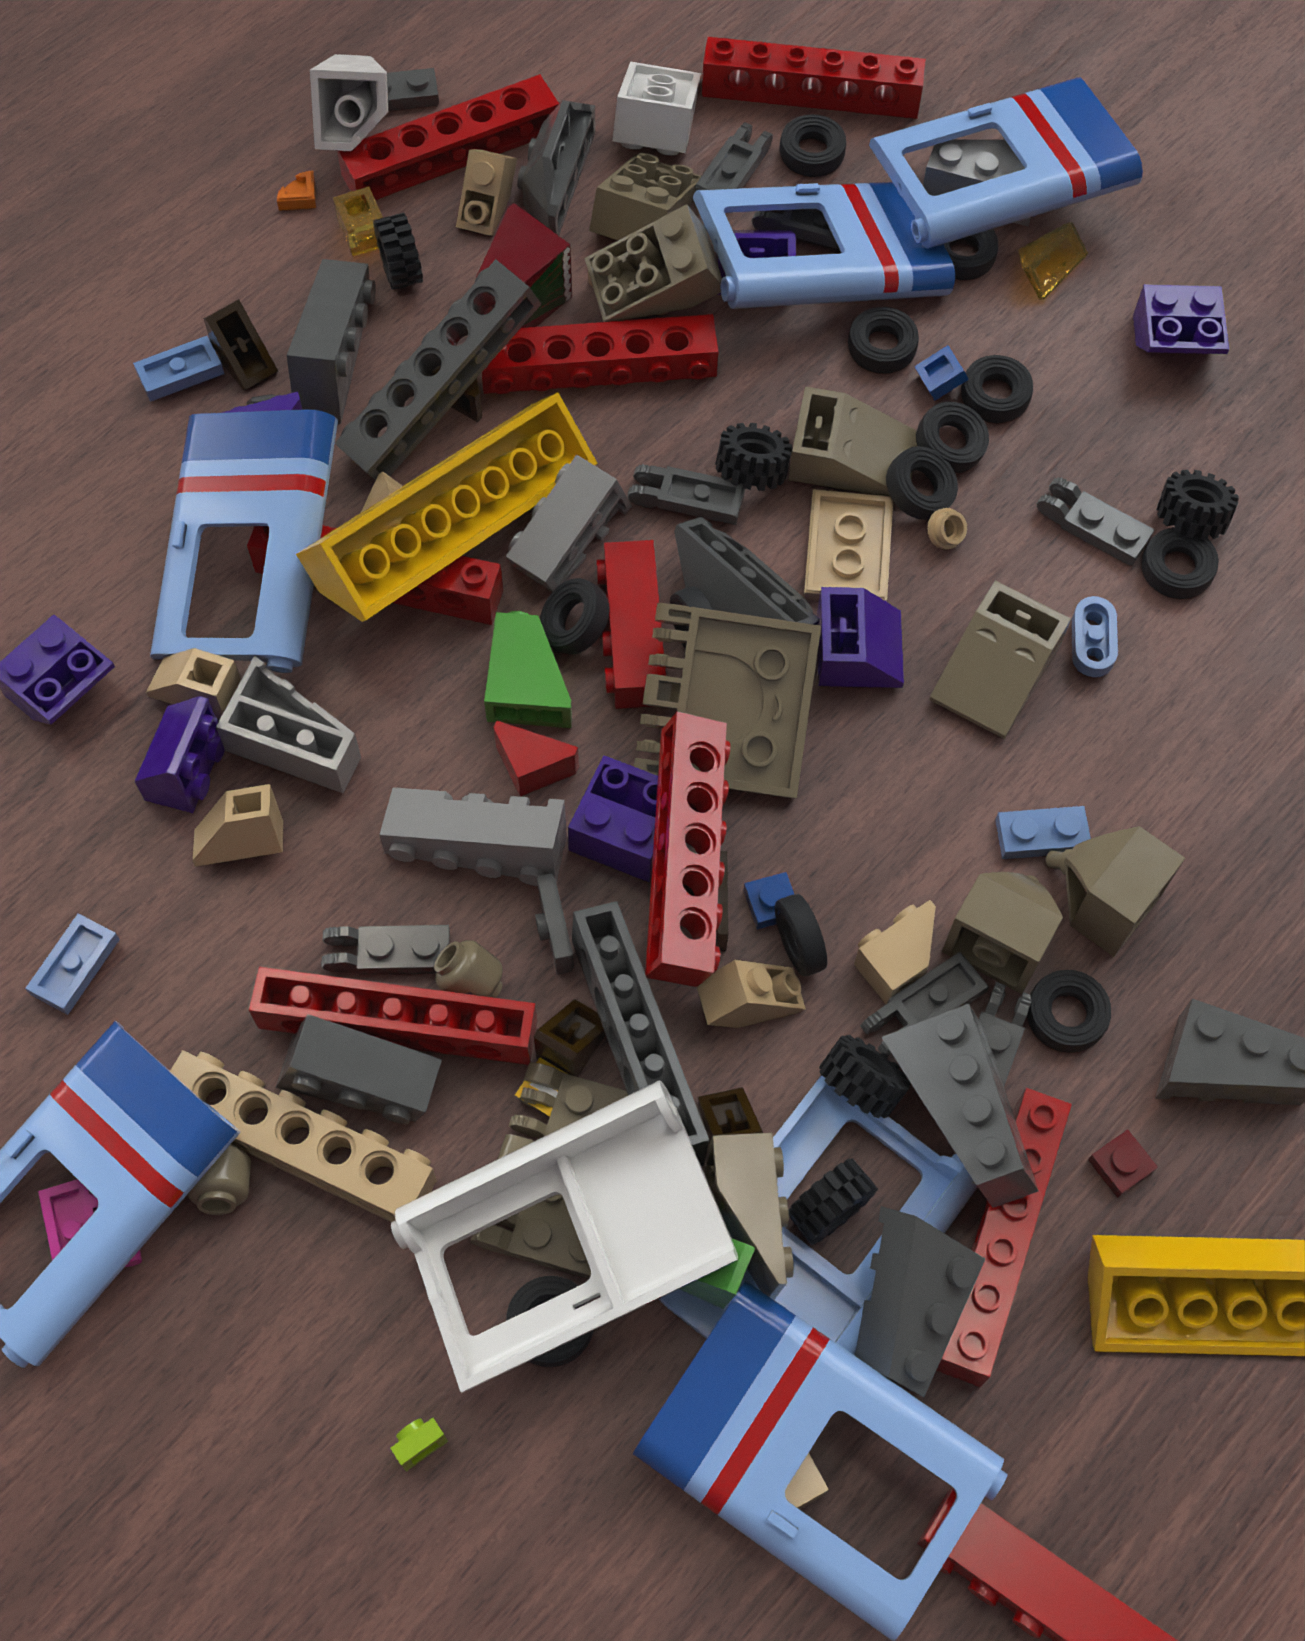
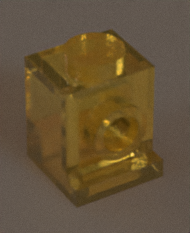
(355, 216)

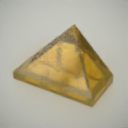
(1052, 258)

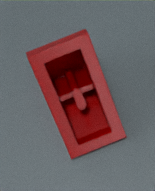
(534, 758)

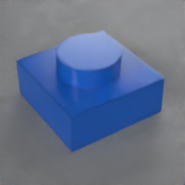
(941, 372)
(763, 894)

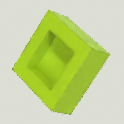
(417, 1442)

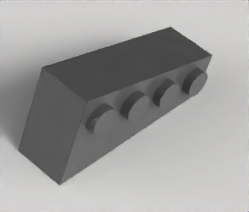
(330, 336)
(963, 1091)

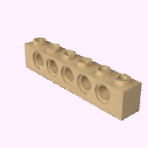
(327, 1132)

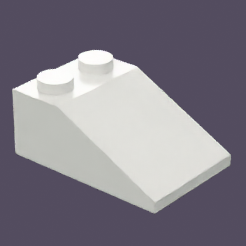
(656, 108)

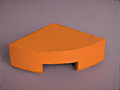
(298, 193)

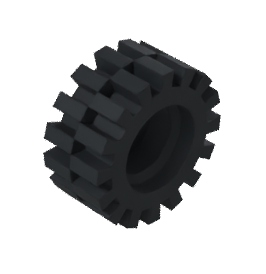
(398, 251)
(753, 456)
(1197, 504)
(864, 1076)
(832, 1201)

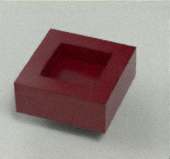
(1122, 1163)

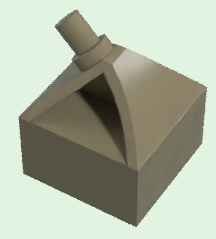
(1115, 883)
(1005, 927)

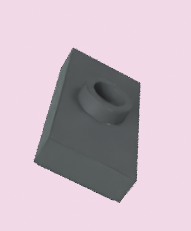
(552, 924)

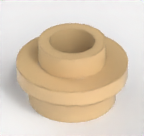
(955, 528)

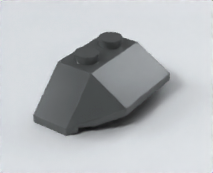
(557, 162)
(735, 577)

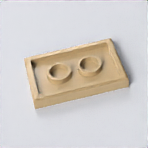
(848, 542)

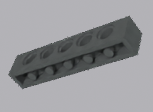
(458, 370)
(631, 1013)

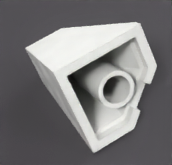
(347, 100)

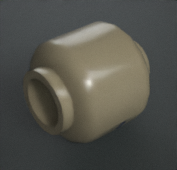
(468, 970)
(224, 1183)

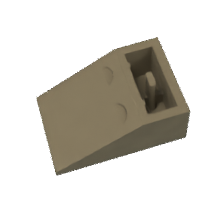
(640, 195)
(655, 269)
(846, 443)
(1000, 659)
(744, 1185)

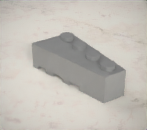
(476, 833)

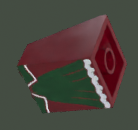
(536, 258)

